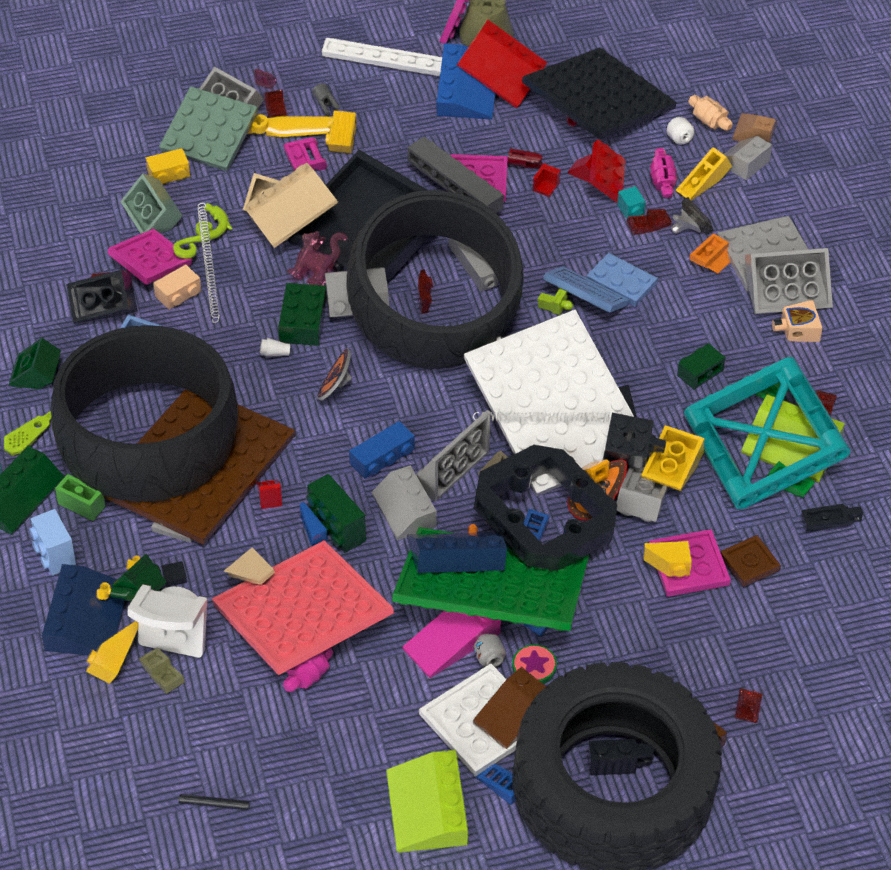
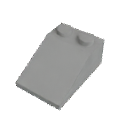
(640, 496)

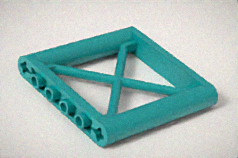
(790, 376)

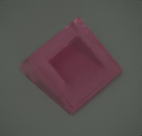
(264, 79)

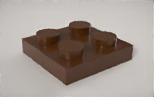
(750, 560)

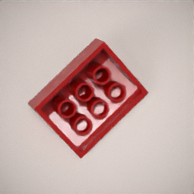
(500, 62)

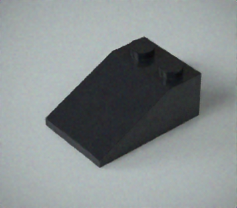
(102, 296)

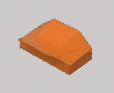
(712, 254)

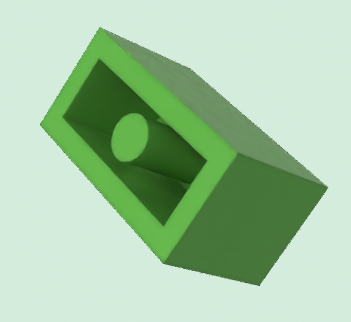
(79, 497)

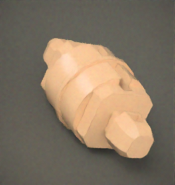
(710, 112)

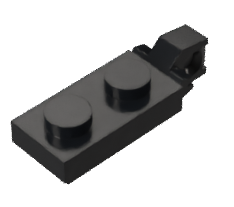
(830, 517)

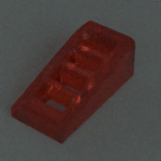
(748, 705)

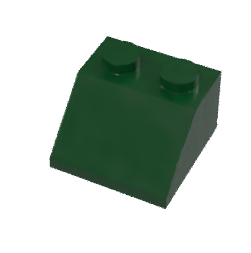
(35, 365)

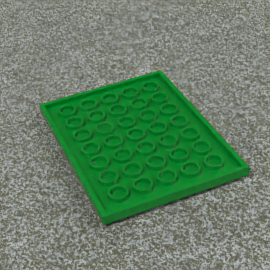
(513, 595)

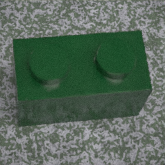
(701, 366)

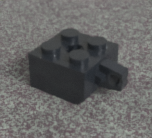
(639, 438)

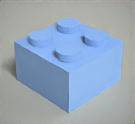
(52, 541)

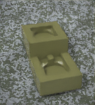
(161, 670)

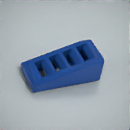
(537, 517)
(314, 528)
(502, 791)

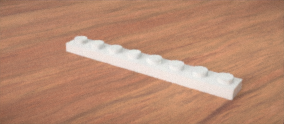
(382, 56)

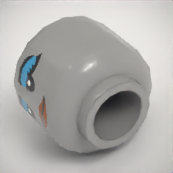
(489, 650)

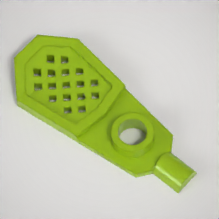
(26, 434)

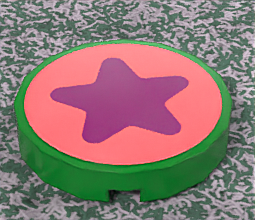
(537, 661)

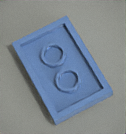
(623, 278)

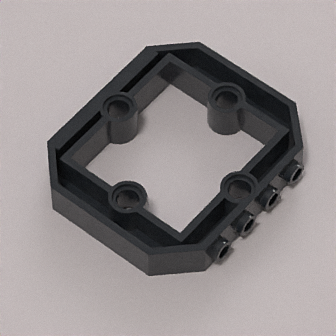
(516, 474)

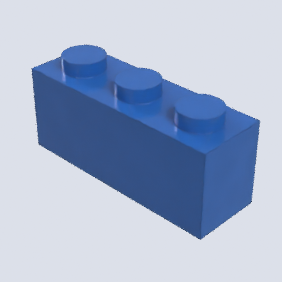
(382, 450)

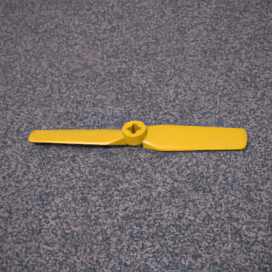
(290, 125)

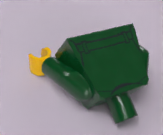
(138, 572)

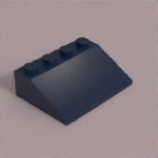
(458, 552)
(76, 616)

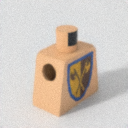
(799, 322)

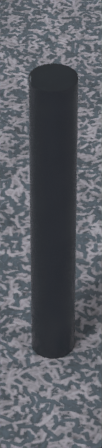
(214, 802)

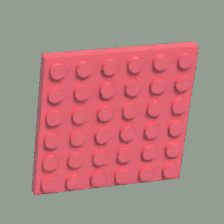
(302, 607)

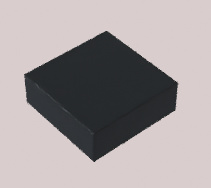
(174, 573)

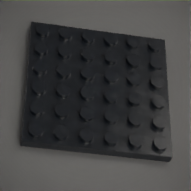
(599, 92)

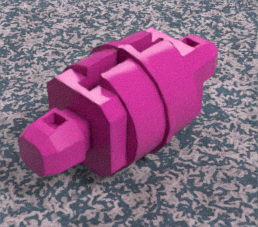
(663, 173)
(308, 671)

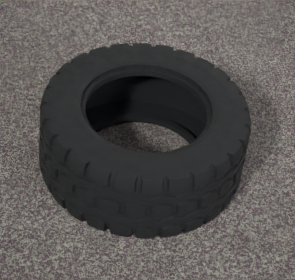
(627, 704)

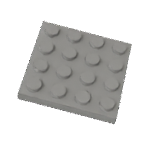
(761, 237)

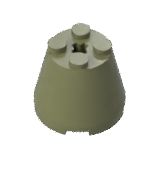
(478, 13)

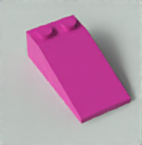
(448, 640)

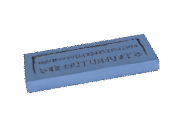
(586, 289)

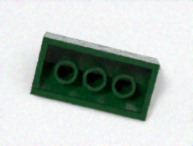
(25, 487)

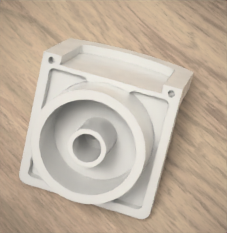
(170, 619)

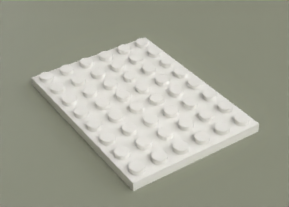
(549, 371)

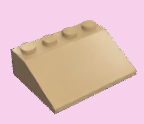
(290, 204)

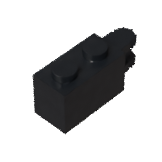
(618, 756)

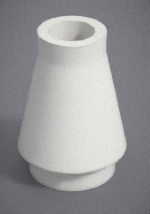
(274, 348)

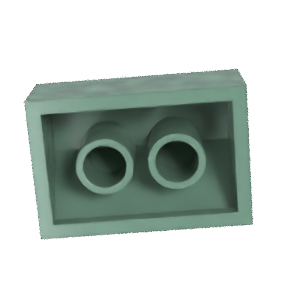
(150, 205)

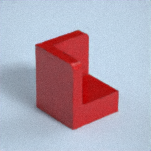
(546, 180)

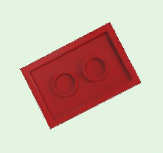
(607, 170)

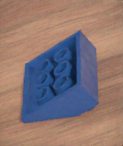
(460, 92)

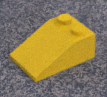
(678, 461)

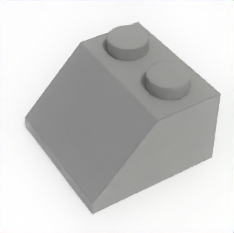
(749, 156)

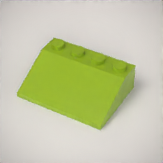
(790, 420)
(427, 803)

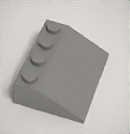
(789, 279)
(456, 458)

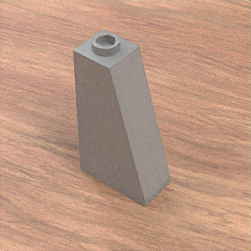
(475, 265)

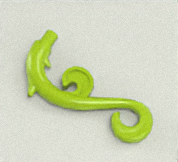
(224, 224)

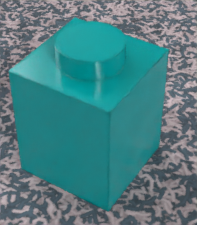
(631, 202)

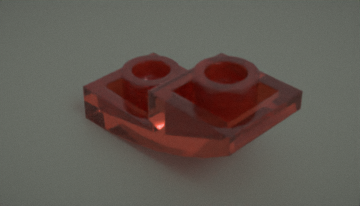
(653, 220)
(424, 291)

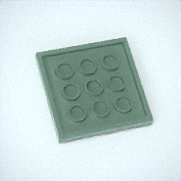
(209, 128)

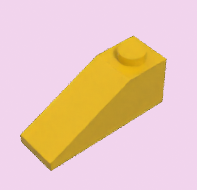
(705, 174)
(108, 658)

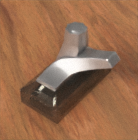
(691, 218)

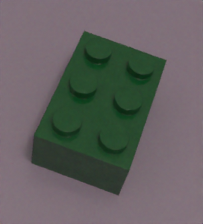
(302, 314)
(337, 513)

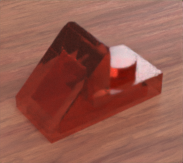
(274, 103)

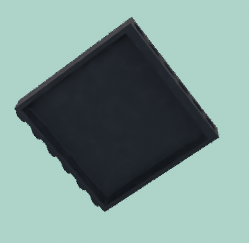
(360, 190)

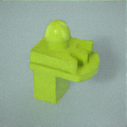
(555, 303)

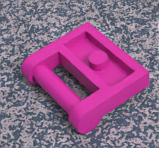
(298, 154)

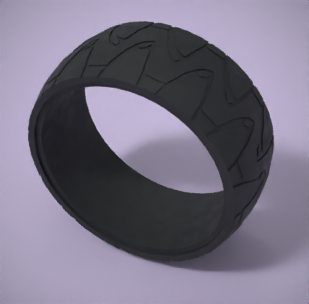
(445, 216)
(137, 357)

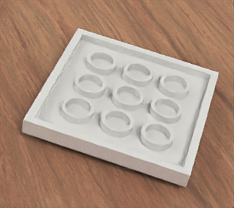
(453, 716)

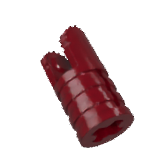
(525, 159)

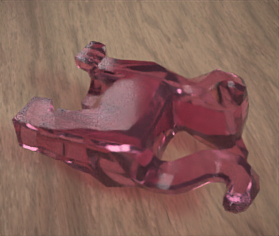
(316, 261)

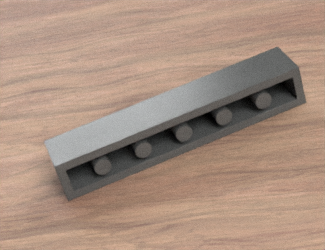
(453, 174)

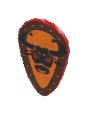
(610, 485)

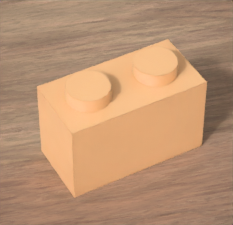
(177, 287)

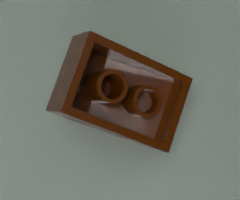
(506, 708)

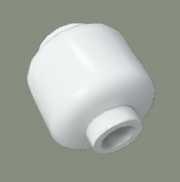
(680, 130)

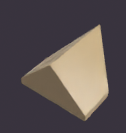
(250, 568)

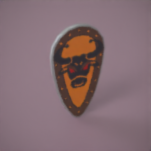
(336, 376)

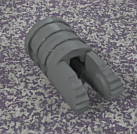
(325, 98)

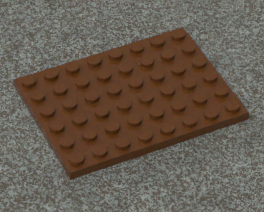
(204, 509)

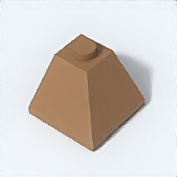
(754, 125)

